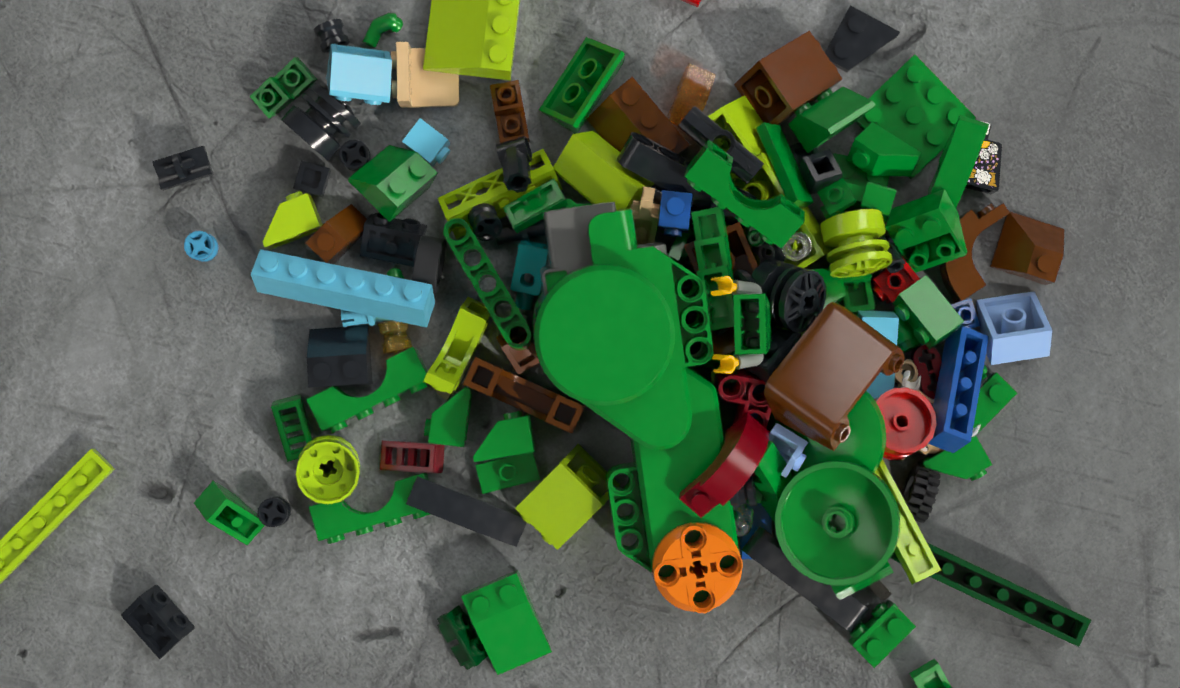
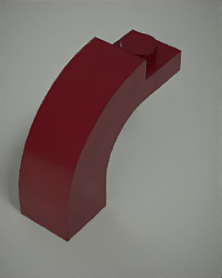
(731, 469)

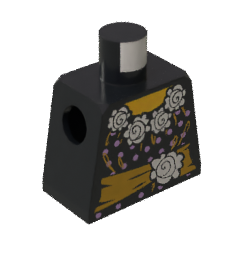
(986, 171)

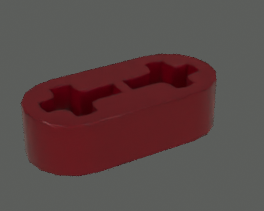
(934, 365)

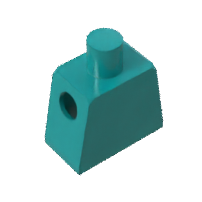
(529, 259)

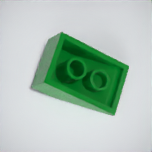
(506, 622)

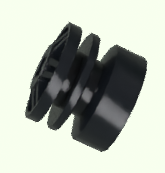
(321, 121)
(793, 293)

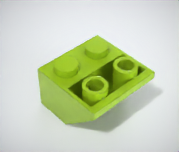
(741, 121)

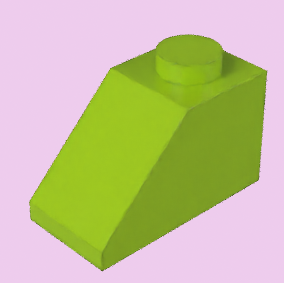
(292, 221)

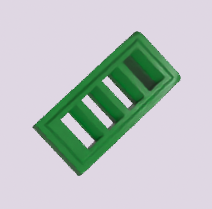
(283, 430)

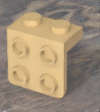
(420, 87)

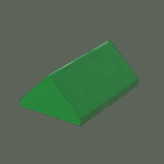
(582, 84)

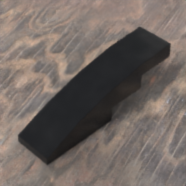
(466, 511)

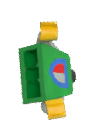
(751, 324)

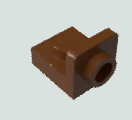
(520, 359)

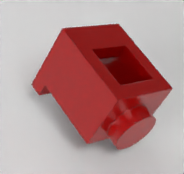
(881, 283)

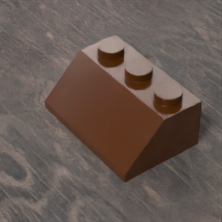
(630, 111)

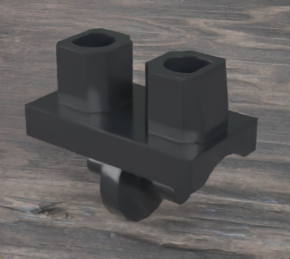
(183, 168)

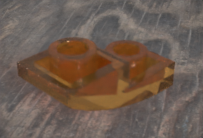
(692, 91)

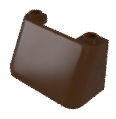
(829, 374)

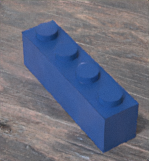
(958, 388)

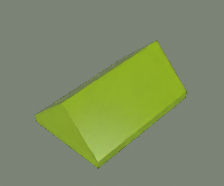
(593, 171)

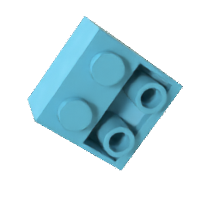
(359, 74)

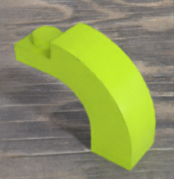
(459, 347)

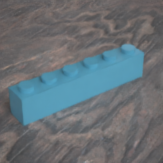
(343, 288)

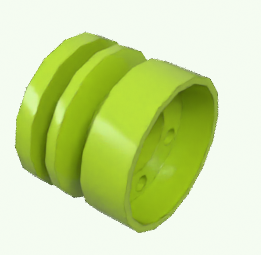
(856, 243)
(330, 486)

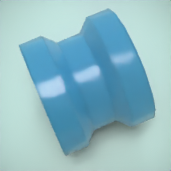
(196, 242)

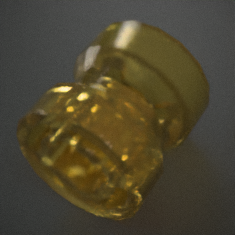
(394, 343)

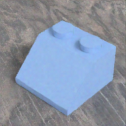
(1014, 327)

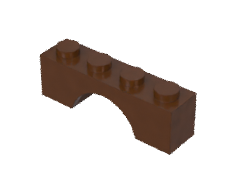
(523, 395)

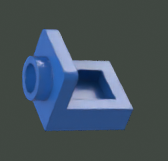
(674, 213)

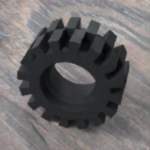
(921, 491)

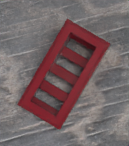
(436, 457)

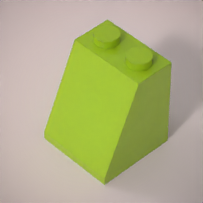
(566, 497)

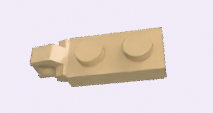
(645, 216)

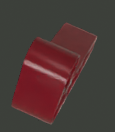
(742, 394)

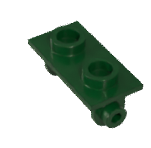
(457, 626)

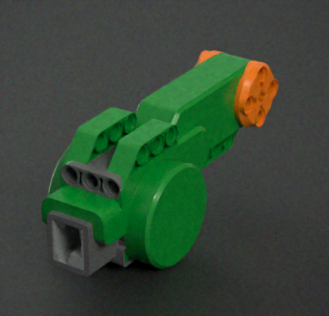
(620, 344)

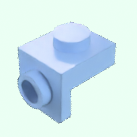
(789, 446)

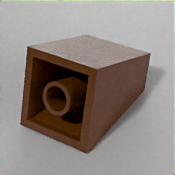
(788, 79)

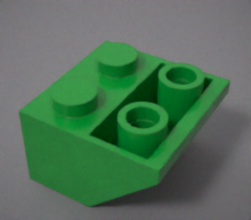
(927, 231)

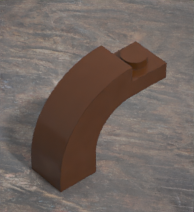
(960, 274)

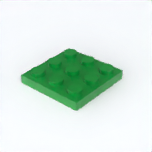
(916, 110)

